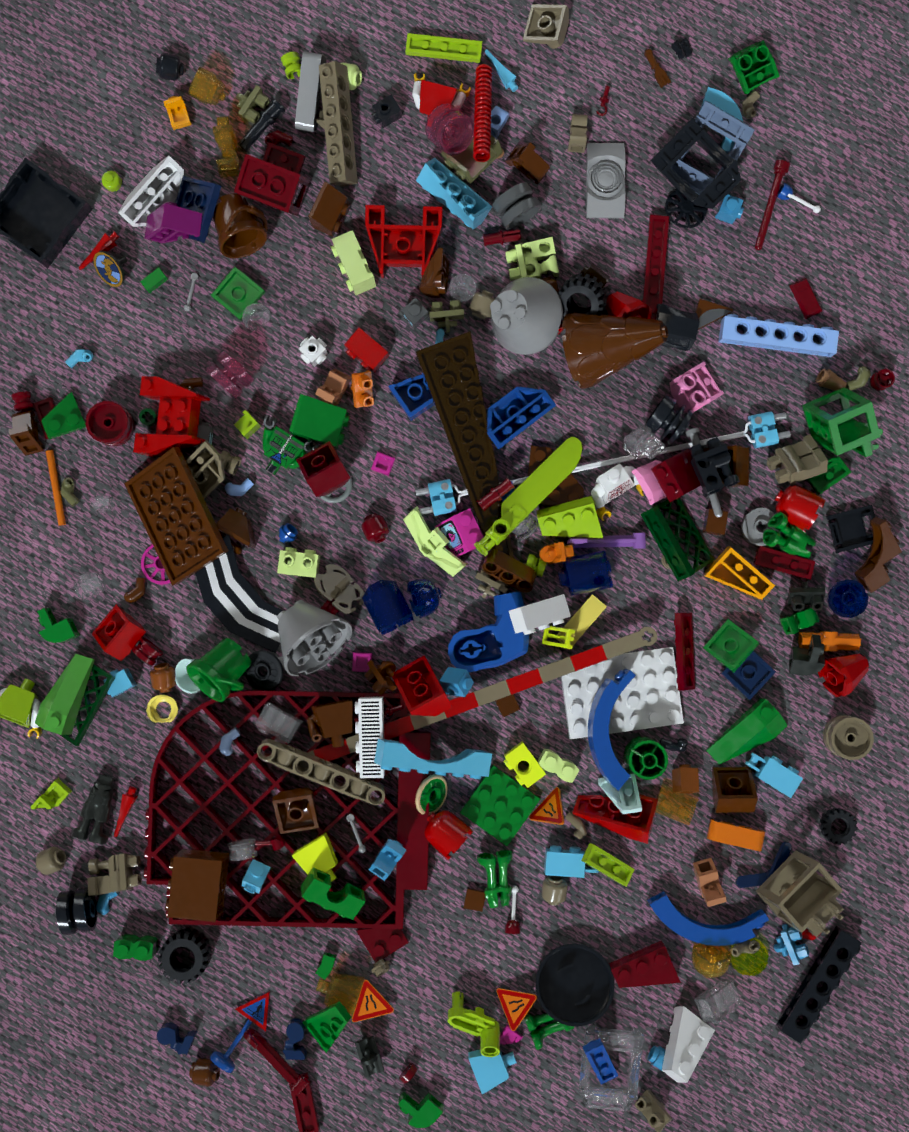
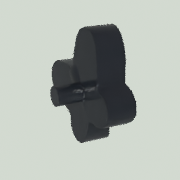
(682, 48)

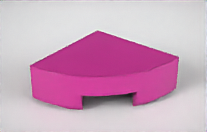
(508, 1036)

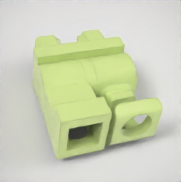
(527, 257)

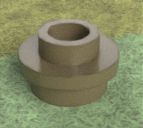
(380, 967)

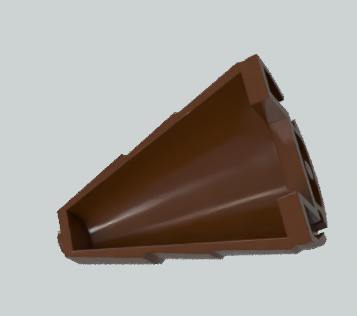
(606, 344)

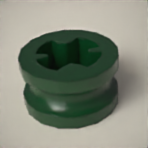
(152, 422)

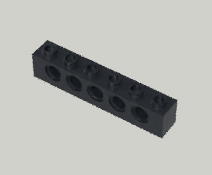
(816, 974)

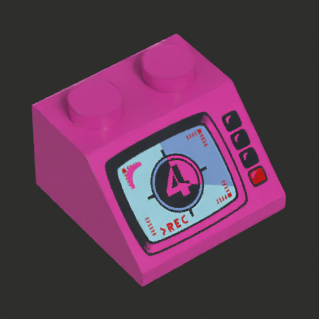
(461, 532)

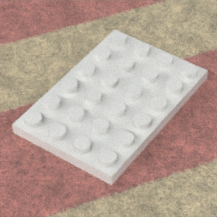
(645, 702)

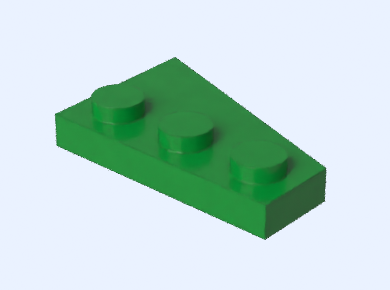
(328, 1024)

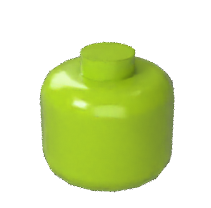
(111, 181)

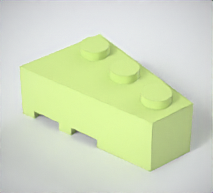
(353, 263)

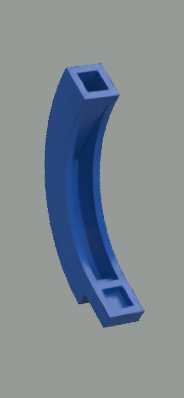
(599, 729)
(704, 933)

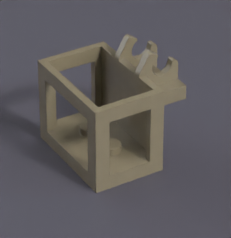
(802, 895)

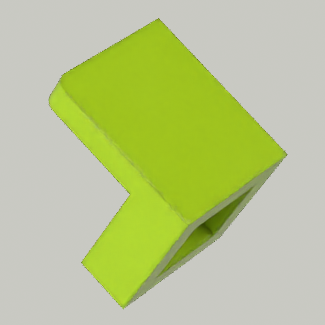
(247, 425)

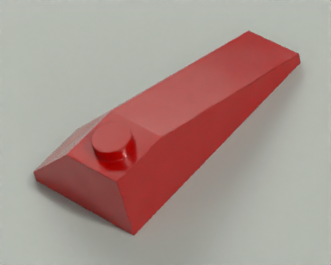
(604, 813)

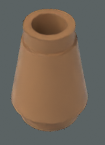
(830, 380)

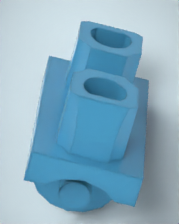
(788, 944)

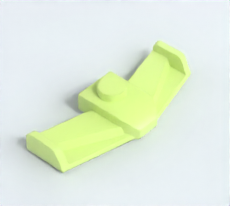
(432, 543)

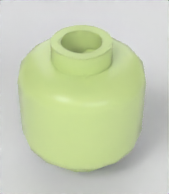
(354, 75)

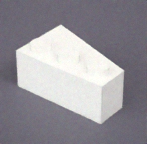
(539, 614)

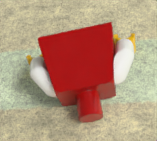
(431, 95)

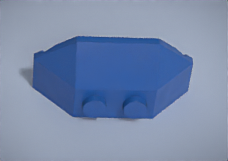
(516, 413)

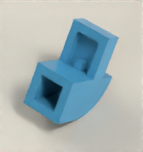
(387, 859)

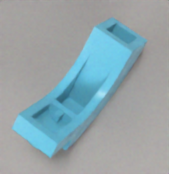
(727, 104)

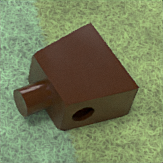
(334, 720)

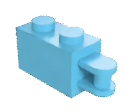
(776, 775)
(565, 862)

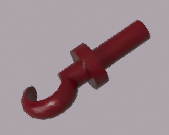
(604, 100)
(389, 710)

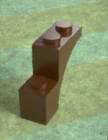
(884, 548)

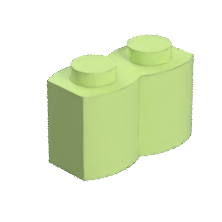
(562, 767)

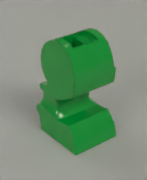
(799, 620)

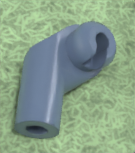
(226, 741)

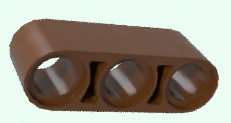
(509, 570)

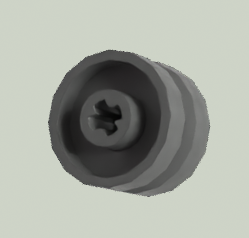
(517, 206)

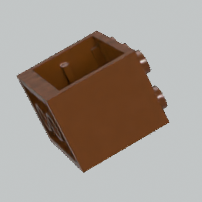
(197, 885)

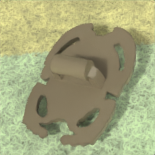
(338, 588)

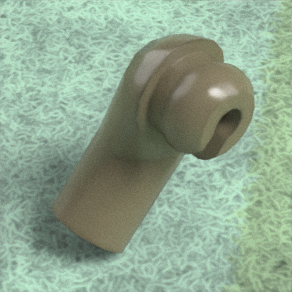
(747, 105)

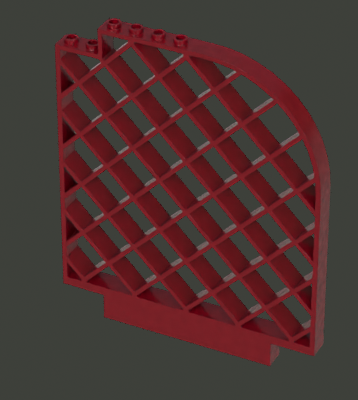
(411, 824)

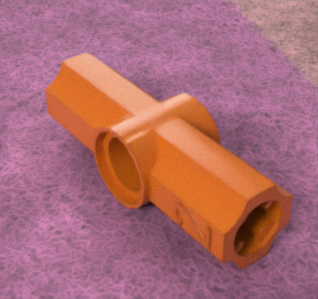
(832, 640)

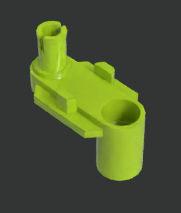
(475, 1024)

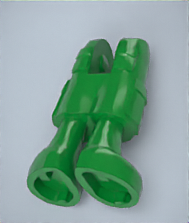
(794, 540)

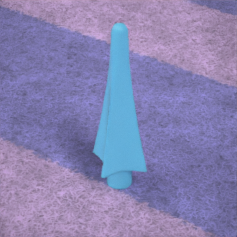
(505, 75)

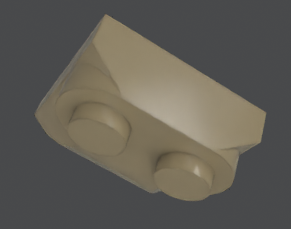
(547, 25)

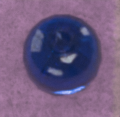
(424, 597)
(847, 598)

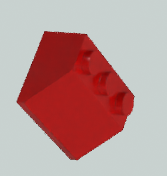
(421, 689)

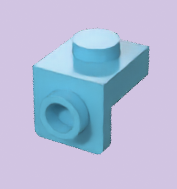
(255, 877)

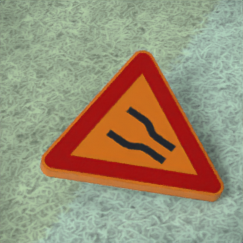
(550, 809)
(370, 1003)
(515, 1005)

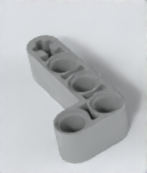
(309, 91)

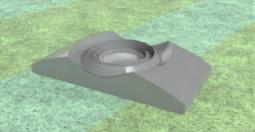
(605, 180)

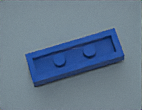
(600, 1061)

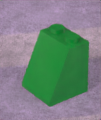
(319, 421)

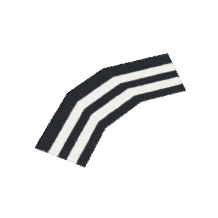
(237, 602)

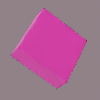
(383, 463)
(360, 661)

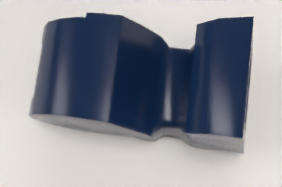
(295, 1033)
(170, 1035)

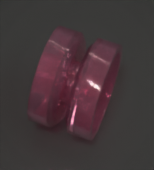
(450, 129)
(230, 374)

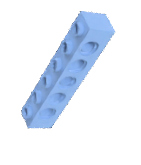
(827, 336)

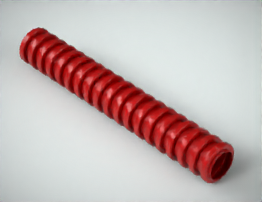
(482, 113)

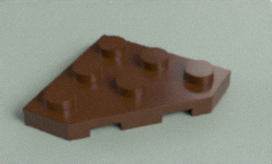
(566, 491)

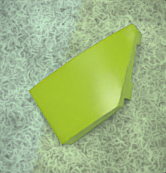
(53, 796)

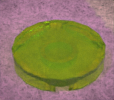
(747, 964)

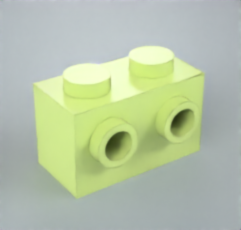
(298, 563)

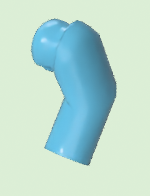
(79, 356)

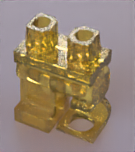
(226, 141)

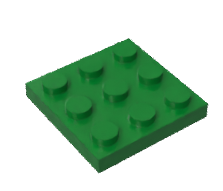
(500, 805)

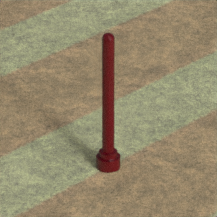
(780, 168)

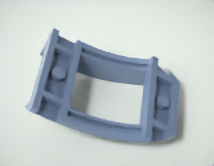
(727, 126)

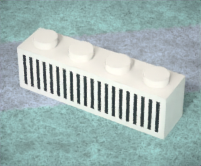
(370, 730)

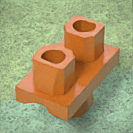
(362, 389)
(556, 553)

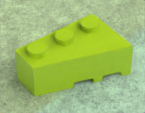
(570, 519)

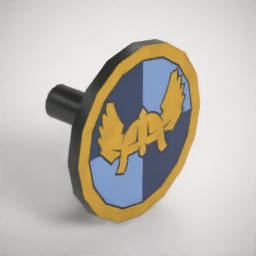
(110, 268)

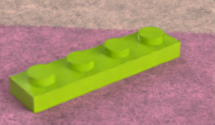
(443, 48)

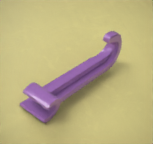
(636, 541)

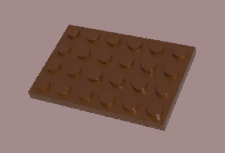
(176, 516)

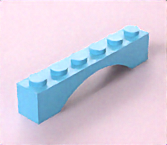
(469, 762)

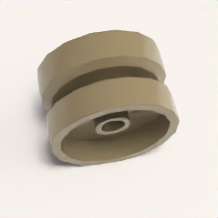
(858, 732)

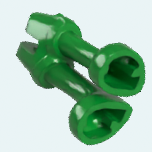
(489, 862)
(540, 1033)

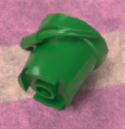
(219, 670)

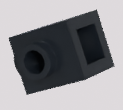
(386, 111)

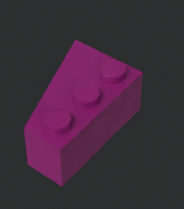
(171, 222)

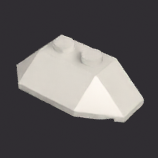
(154, 190)

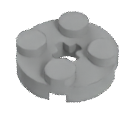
(750, 522)

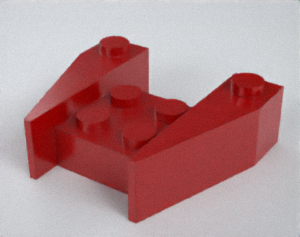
(403, 243)
(176, 417)

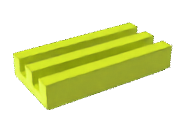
(567, 638)

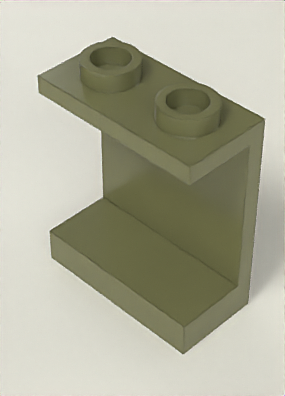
(466, 166)

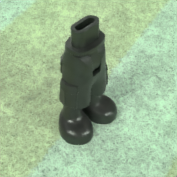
(97, 808)

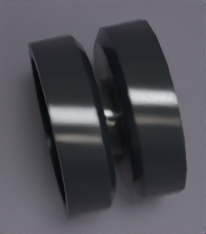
(76, 911)

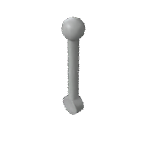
(194, 276)
(350, 818)

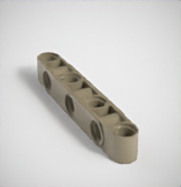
(321, 771)

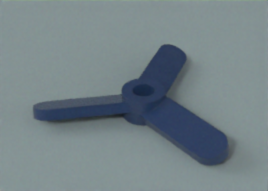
(758, 879)

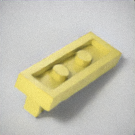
(583, 618)

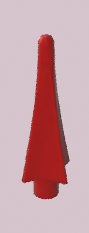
(105, 244)
(126, 804)

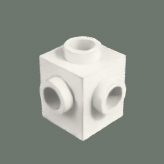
(315, 357)

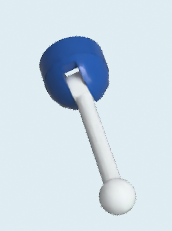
(786, 193)

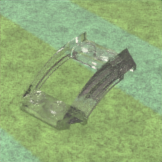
(615, 1041)

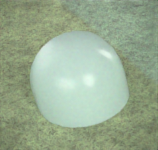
(182, 678)

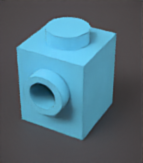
(122, 682)

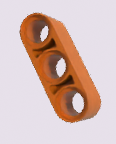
(736, 835)

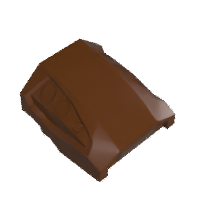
(436, 275)

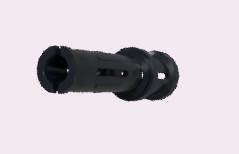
(267, 118)

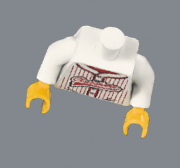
(611, 485)

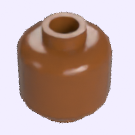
(163, 677)

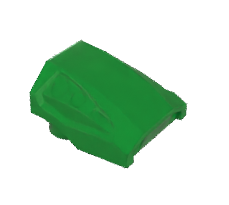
(754, 66)

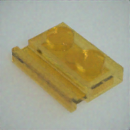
(676, 805)

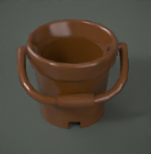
(238, 228)

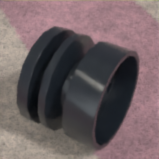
(669, 419)

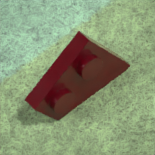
(382, 941)

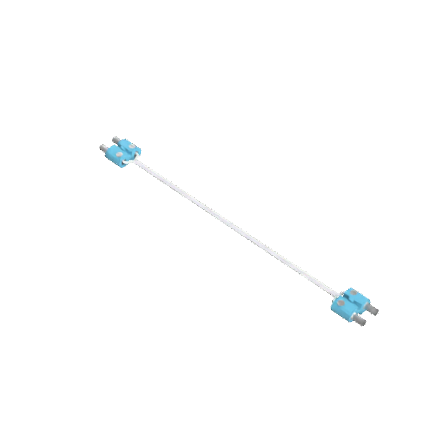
(761, 426)

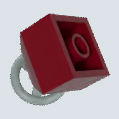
(325, 473)

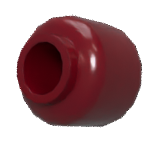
(375, 528)

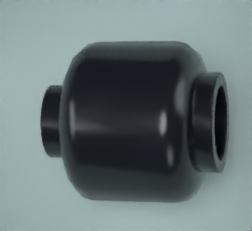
(169, 66)

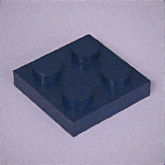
(750, 675)

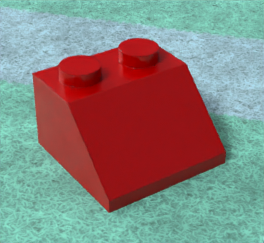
(118, 633)

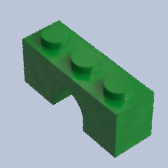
(344, 902)

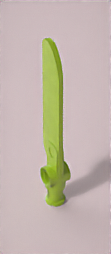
(533, 492)

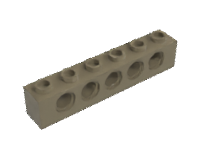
(338, 124)

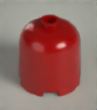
(799, 506)
(446, 832)

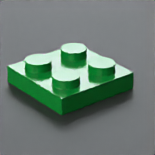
(237, 292)
(731, 645)

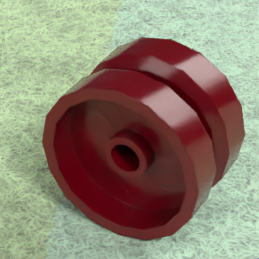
(109, 433)

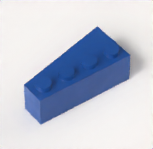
(413, 396)

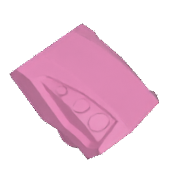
(695, 388)
(649, 482)

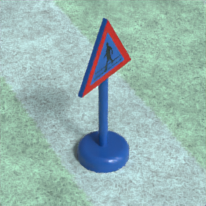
(256, 1012)

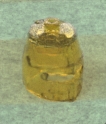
(207, 87)

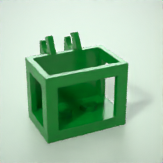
(840, 431)

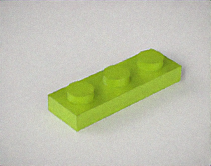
(607, 864)

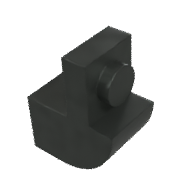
(809, 660)

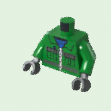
(282, 447)

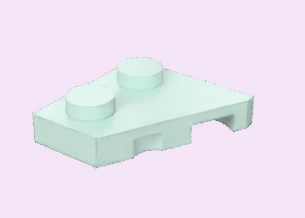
(625, 799)

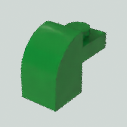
(56, 632)
(421, 1114)

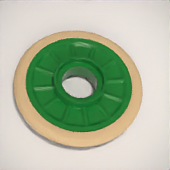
(432, 783)

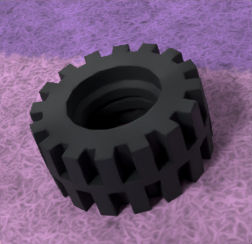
(847, 834)

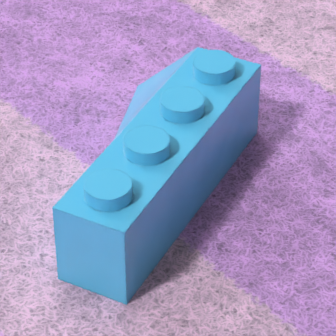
(453, 193)

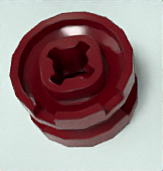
(147, 651)

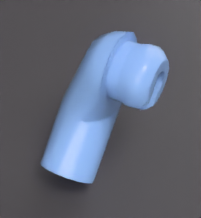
(238, 490)

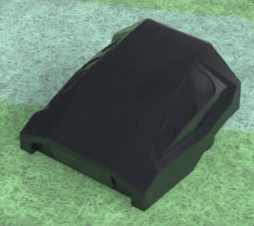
(681, 327)

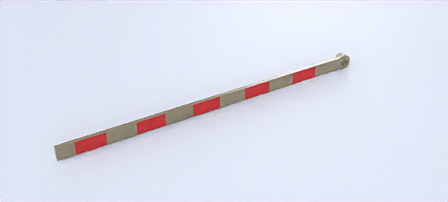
(499, 690)

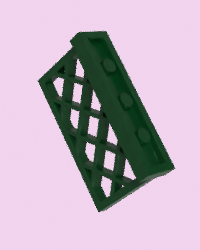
(669, 543)
(92, 709)

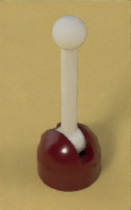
(513, 925)

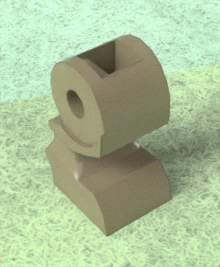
(578, 133)

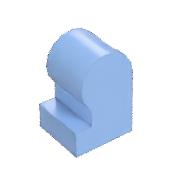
(498, 120)

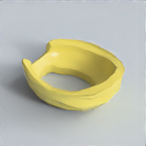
(152, 704)

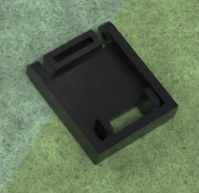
(849, 528)

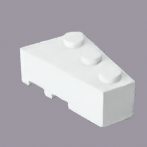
(686, 1044)

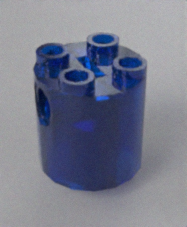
(586, 573)
(386, 606)

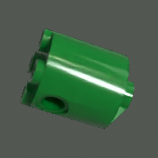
(645, 758)

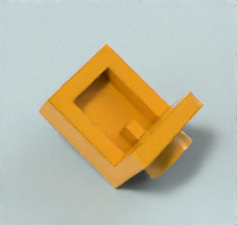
(177, 112)

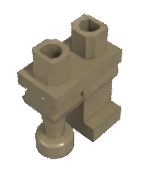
(119, 877)

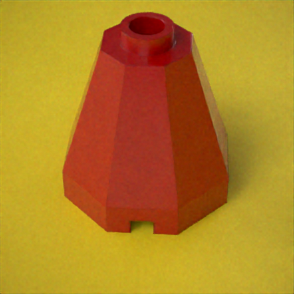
(625, 306)
(843, 673)

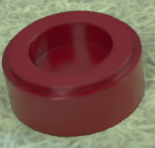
(408, 1073)

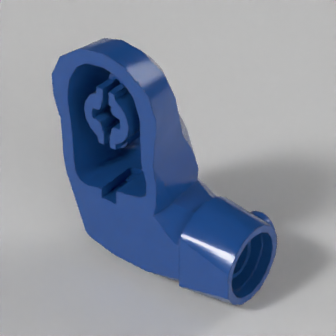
(493, 643)

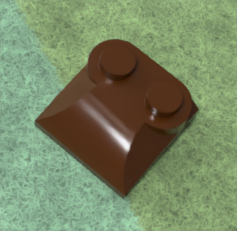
(295, 810)

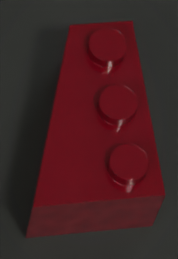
(645, 967)

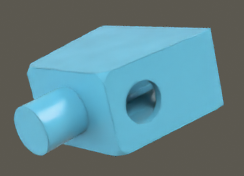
(490, 1070)

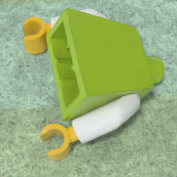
(21, 706)

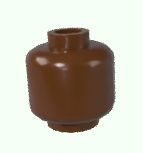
(204, 1072)

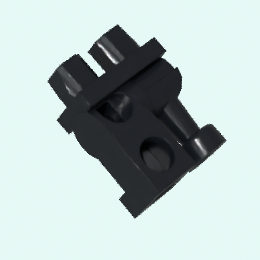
(707, 465)

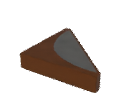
(710, 312)

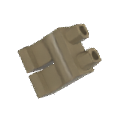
(798, 461)

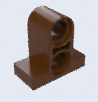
(528, 162)
(25, 432)

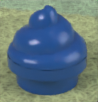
(287, 533)

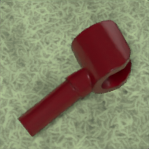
(276, 843)

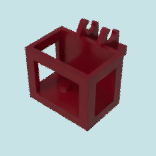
(274, 178)

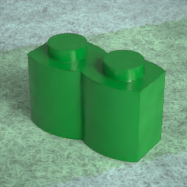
(139, 948)

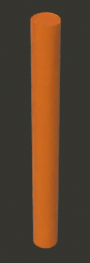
(55, 487)

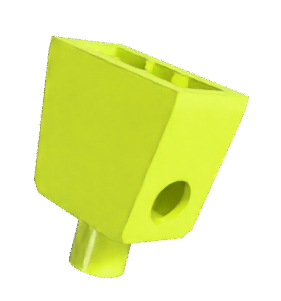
(317, 854)

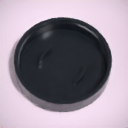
(574, 984)

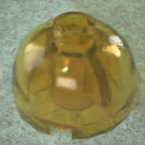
(711, 960)

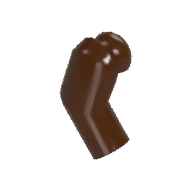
(190, 383)
(136, 593)
(313, 729)

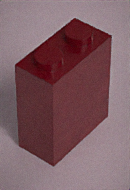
(676, 475)

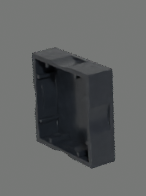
(39, 213)

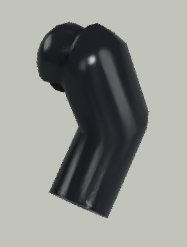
(674, 746)

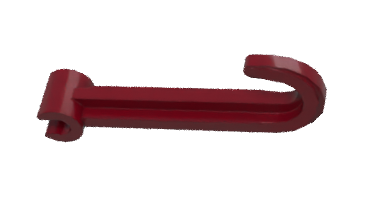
(296, 1081)

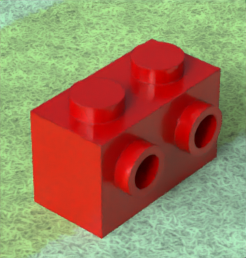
(366, 350)

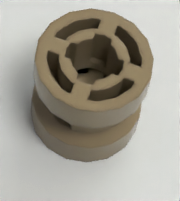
(230, 462)

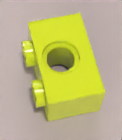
(532, 773)

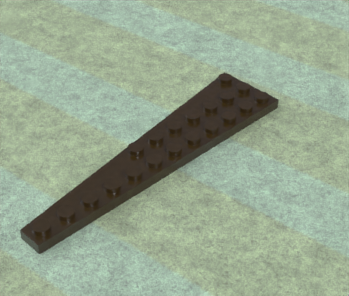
(458, 397)

